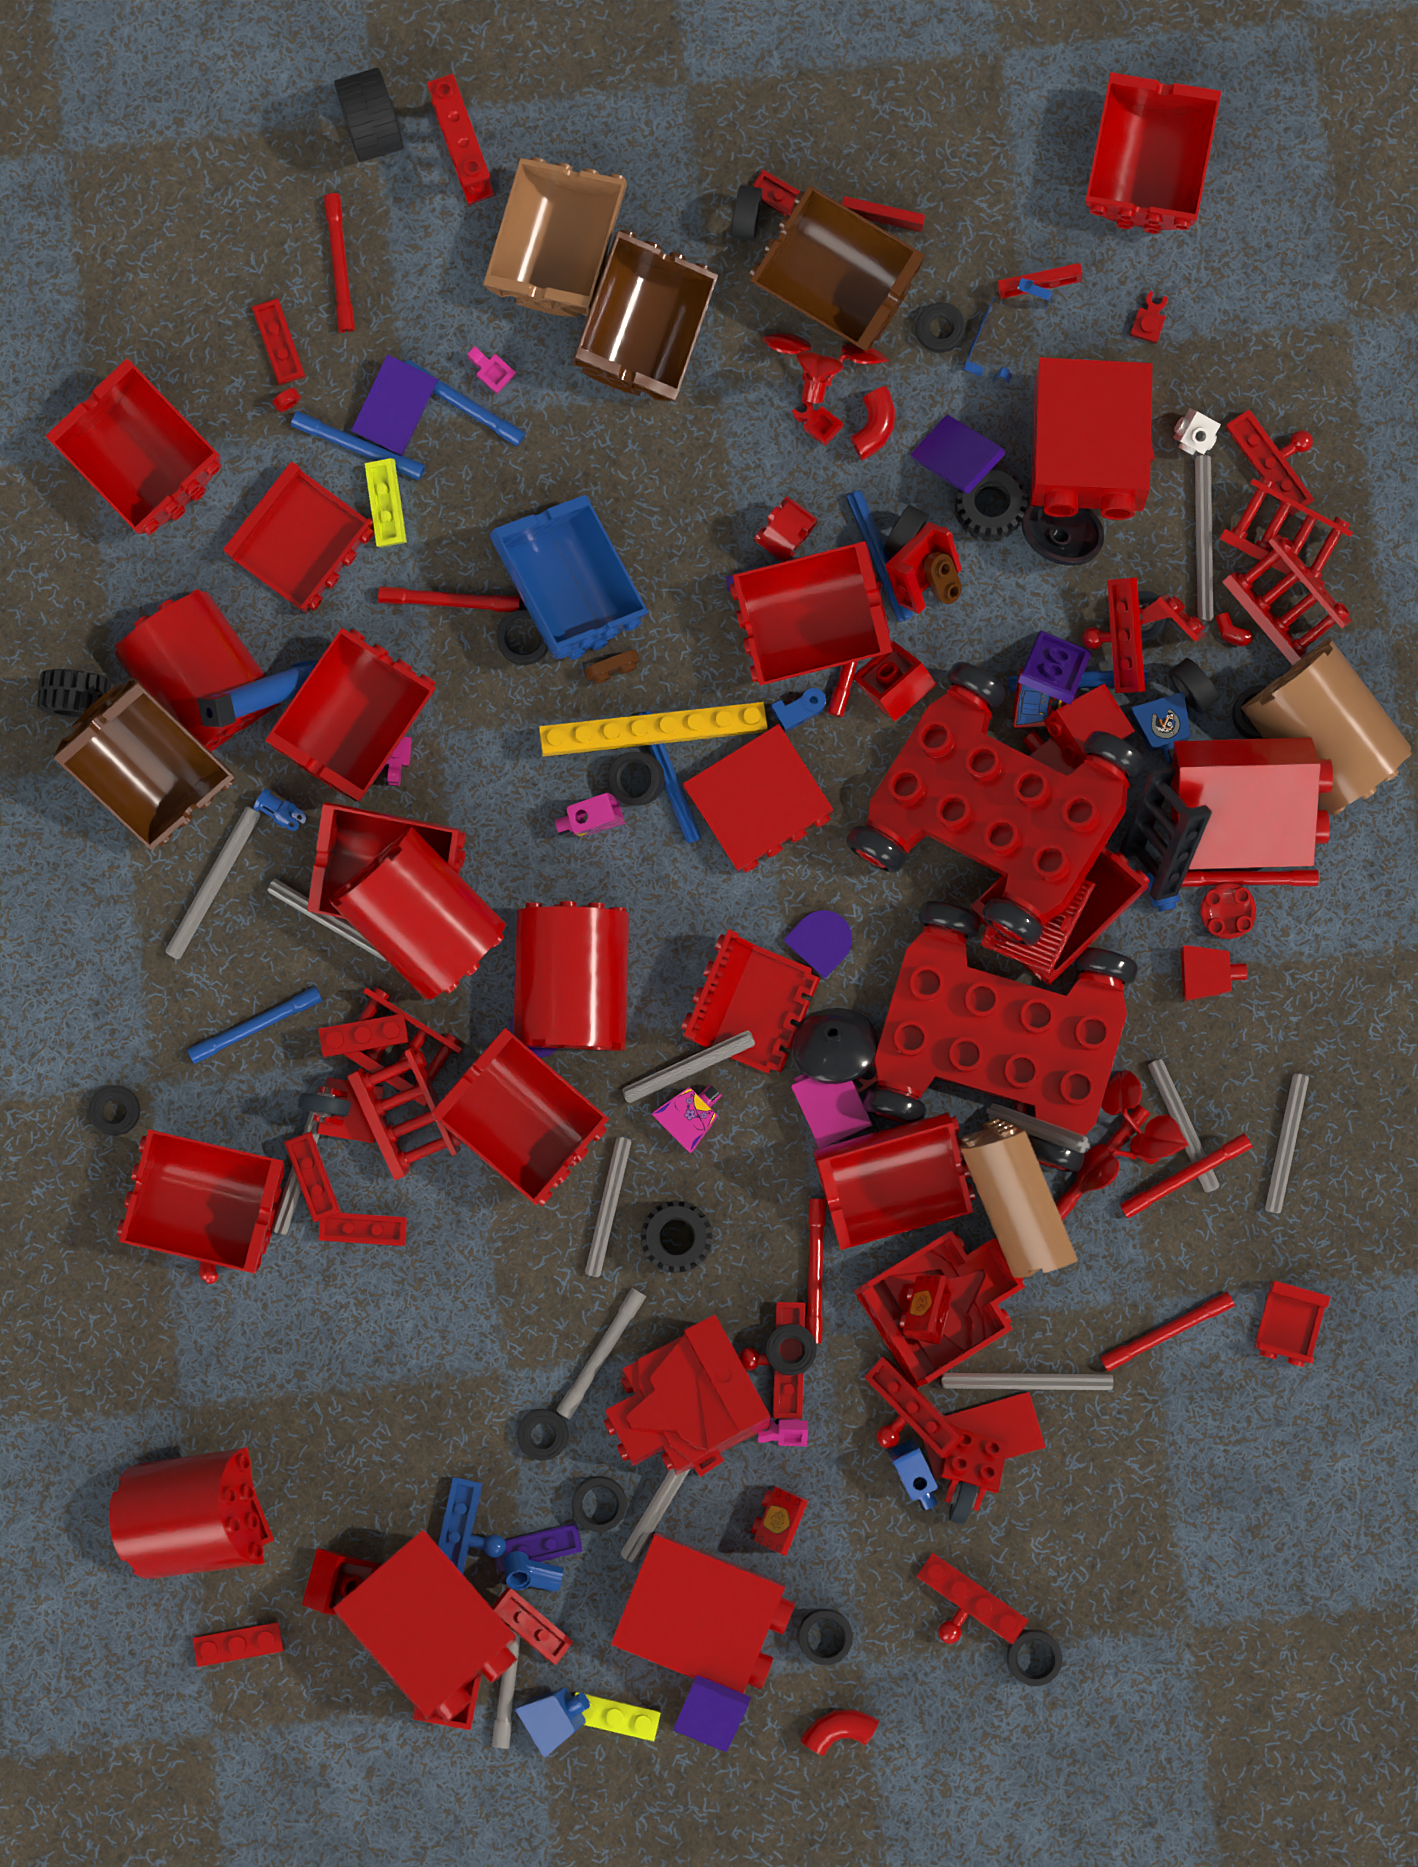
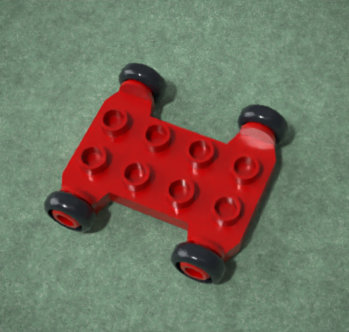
(998, 805)
(999, 1033)

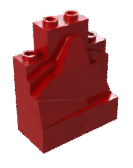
(973, 1318)
(686, 1401)

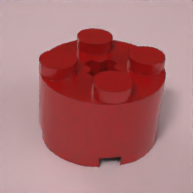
(786, 529)

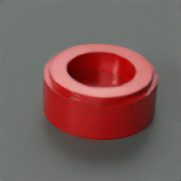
(286, 400)

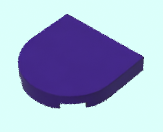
(821, 940)

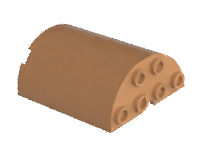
(555, 236)
(1347, 724)
(1017, 1199)

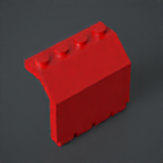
(750, 993)

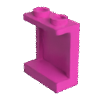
(830, 1109)

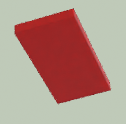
(1005, 1420)

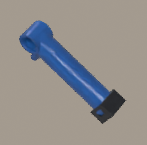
(225, 707)

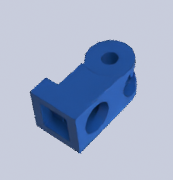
(799, 711)

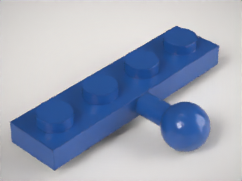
(459, 1523)

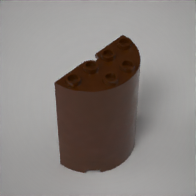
(837, 268)
(644, 319)
(142, 763)

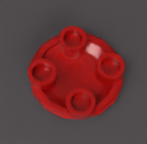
(1228, 910)

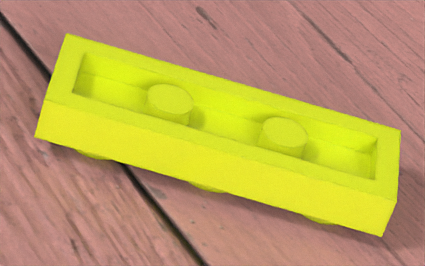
(385, 502)
(621, 1717)

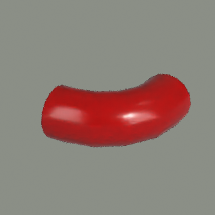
(878, 425)
(836, 1726)

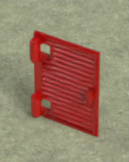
(1050, 945)

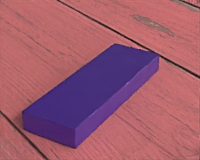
(544, 1544)

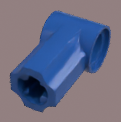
(525, 1573)

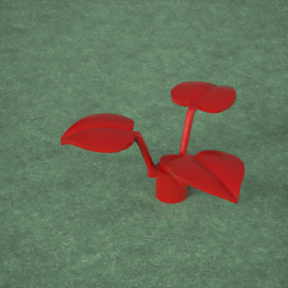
(817, 366)
(1160, 1138)

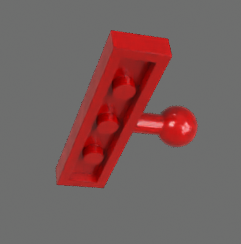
(1270, 461)
(1124, 635)
(787, 1388)
(913, 1409)
(971, 1600)

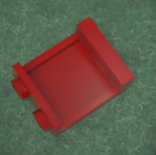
(907, 566)
(1086, 714)
(1290, 1323)

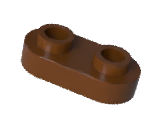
(945, 582)
(622, 662)

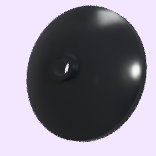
(1063, 539)
(838, 1057)

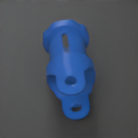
(280, 811)

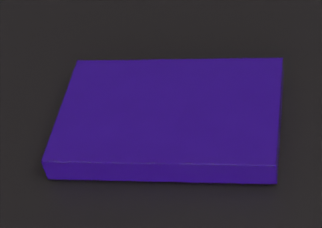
(395, 405)
(957, 454)
(1055, 667)
(712, 1713)

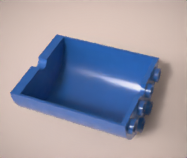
(552, 591)

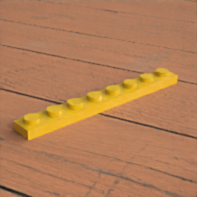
(652, 729)

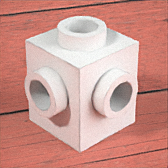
(1196, 432)

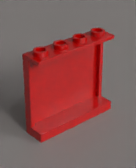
(299, 539)
(759, 799)

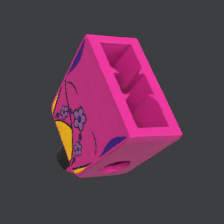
(602, 813)
(689, 1116)

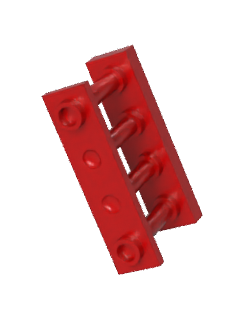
(460, 139)
(1237, 534)
(1259, 606)
(372, 1059)
(376, 1109)

